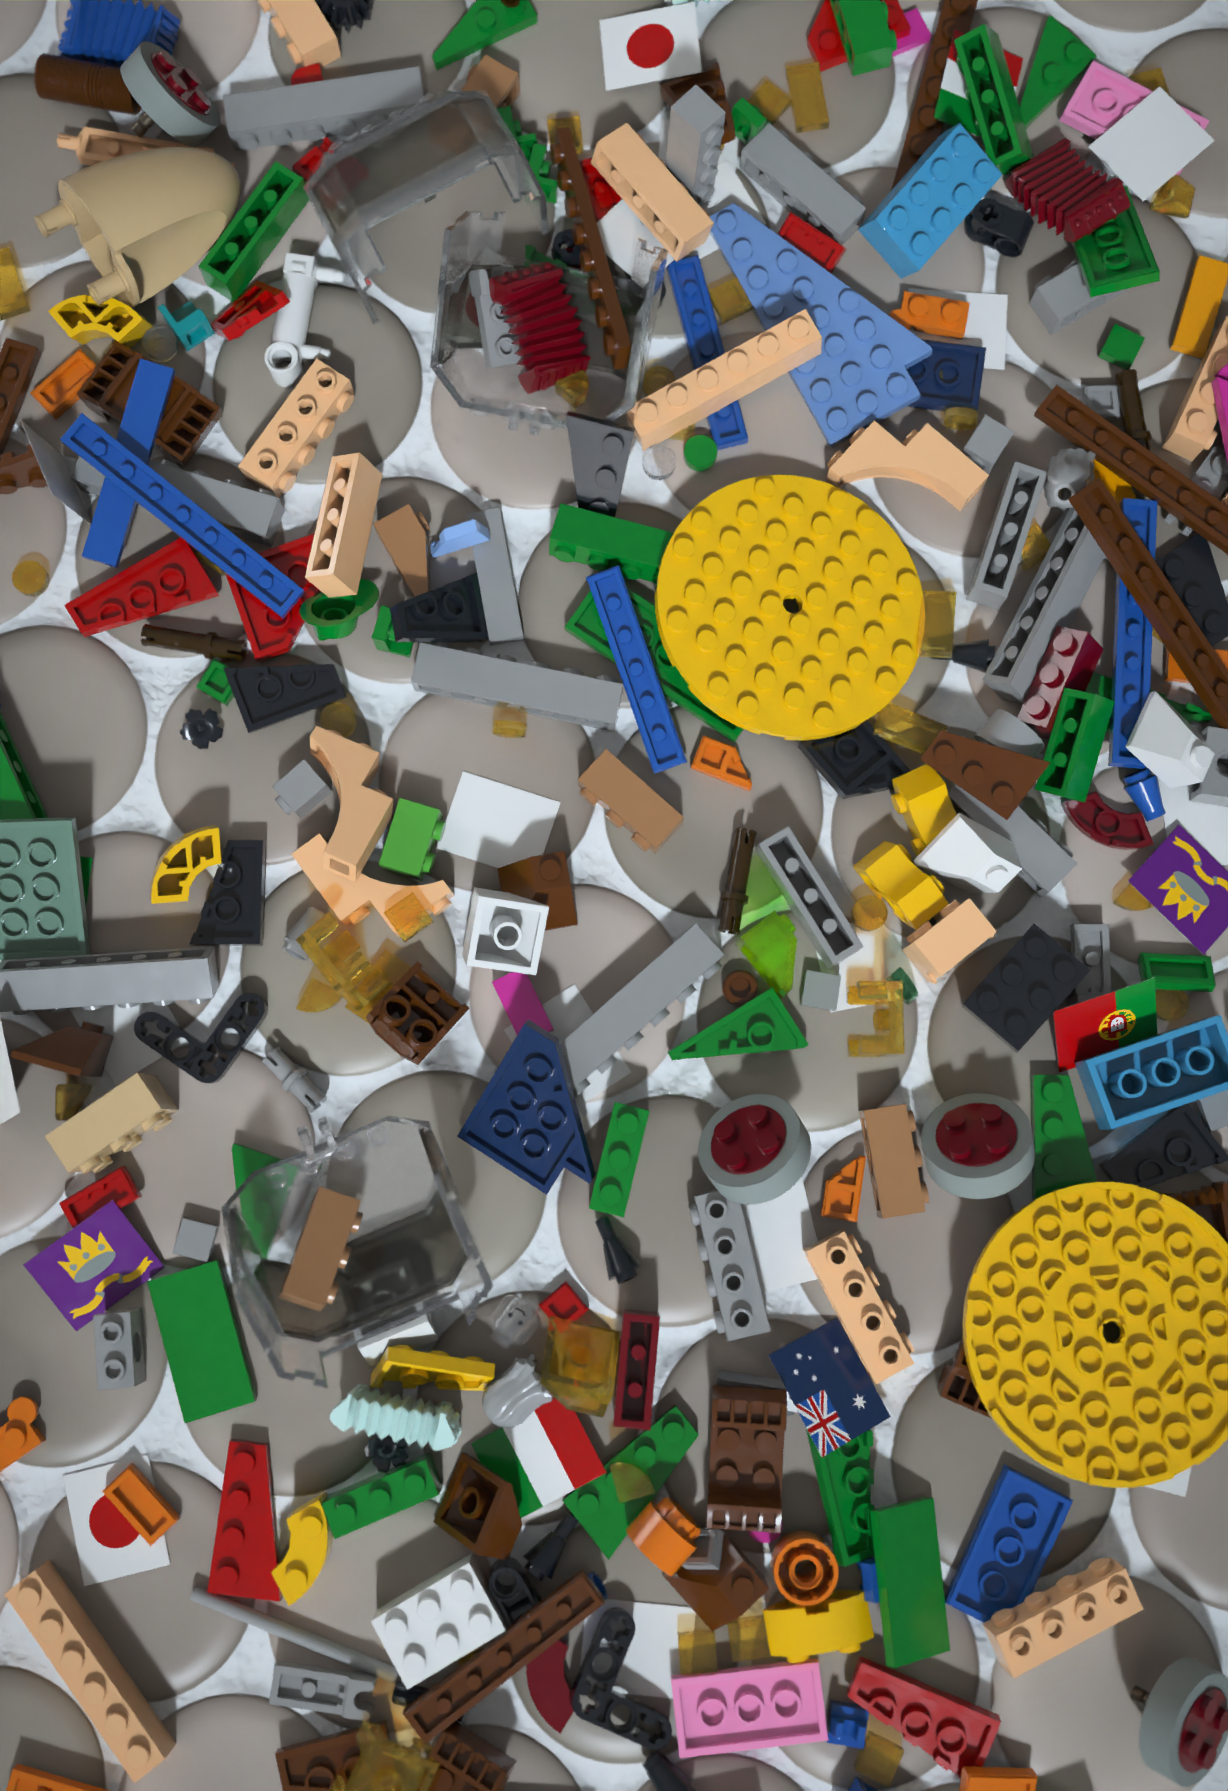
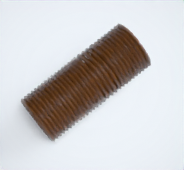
(80, 84)

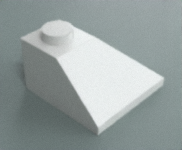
(1169, 744)
(970, 857)

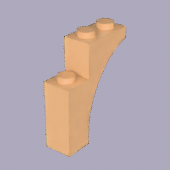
(921, 459)
(362, 810)
(353, 899)

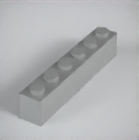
(319, 108)
(241, 510)
(1047, 604)
(517, 686)
(108, 980)
(638, 1004)

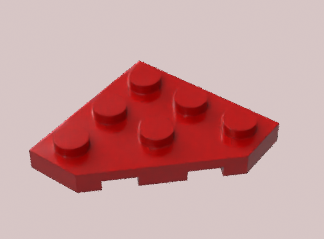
(825, 41)
(265, 629)

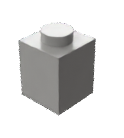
(987, 443)
(300, 790)

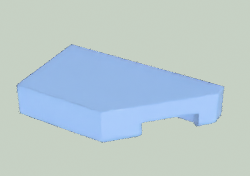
(459, 537)

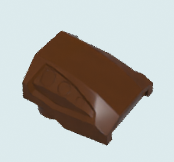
(415, 1015)

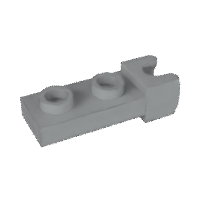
(494, 332)
(1092, 948)
(322, 1690)

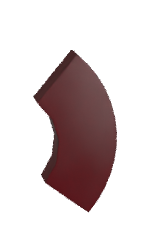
(1107, 825)
(550, 1686)

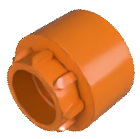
(665, 1534)
(816, 1585)

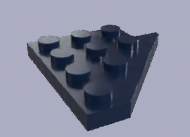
(531, 1114)

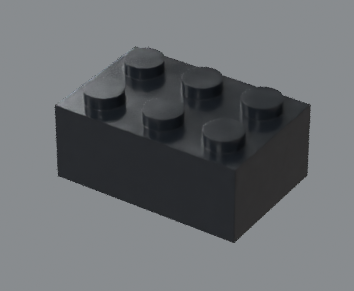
(1025, 988)

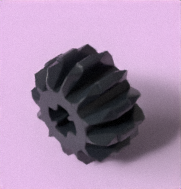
(345, 12)

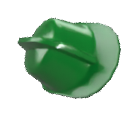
(338, 615)

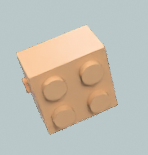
(953, 937)

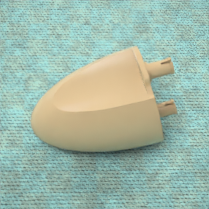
(146, 217)

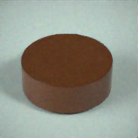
(739, 987)

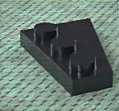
(1198, 585)
(442, 614)

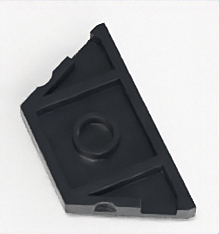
(855, 761)

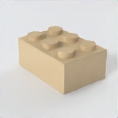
(112, 1124)

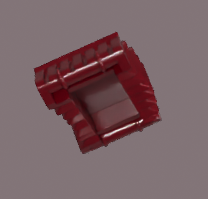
(1067, 192)
(541, 324)

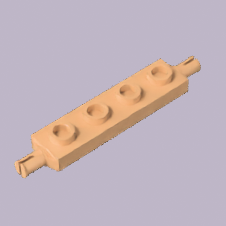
(101, 145)

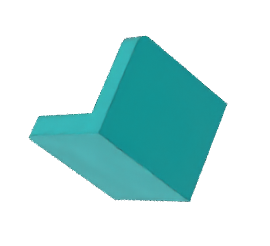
(188, 324)

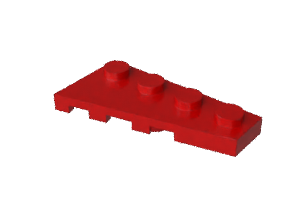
(146, 589)
(246, 1526)
(927, 1717)

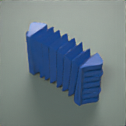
(114, 29)

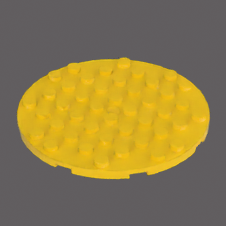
(777, 668)
(1038, 1346)

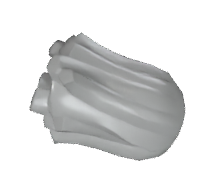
(1067, 475)
(515, 1393)

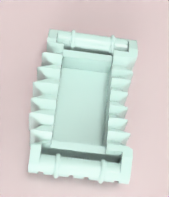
(398, 1418)

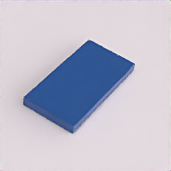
(1008, 1546)

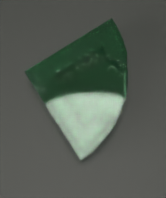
(909, 990)

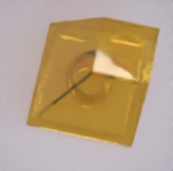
(580, 1365)

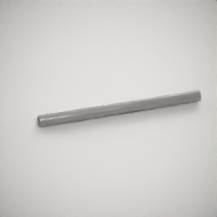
(295, 1634)

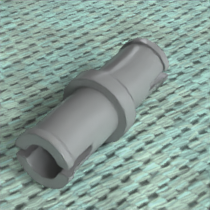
(294, 1079)

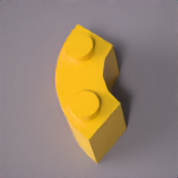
(87, 321)
(924, 804)
(183, 862)
(905, 887)
(307, 1552)
(829, 1626)

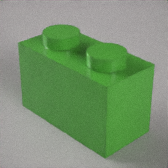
(412, 840)

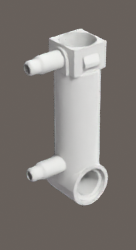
(292, 320)

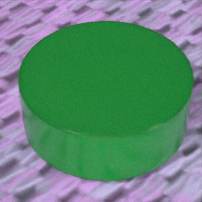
(700, 453)

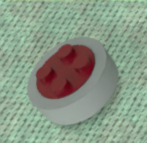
(168, 95)
(978, 1145)
(754, 1149)
(1184, 1721)

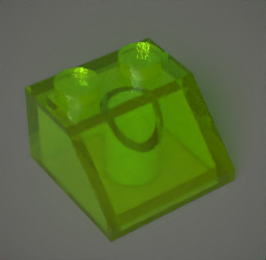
(772, 951)

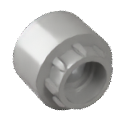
(1010, 733)

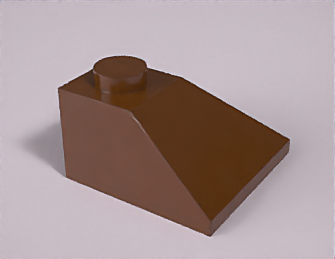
(545, 881)
(70, 1050)
(480, 1510)
(721, 1593)

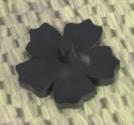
(201, 728)
(385, 1450)

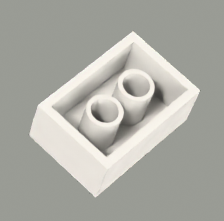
(439, 1621)

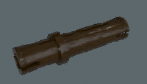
(1132, 407)
(205, 644)
(735, 893)

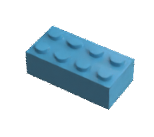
(930, 201)
(1156, 1073)

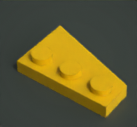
(418, 1368)

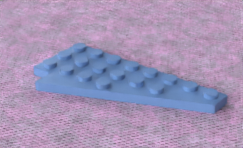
(863, 349)

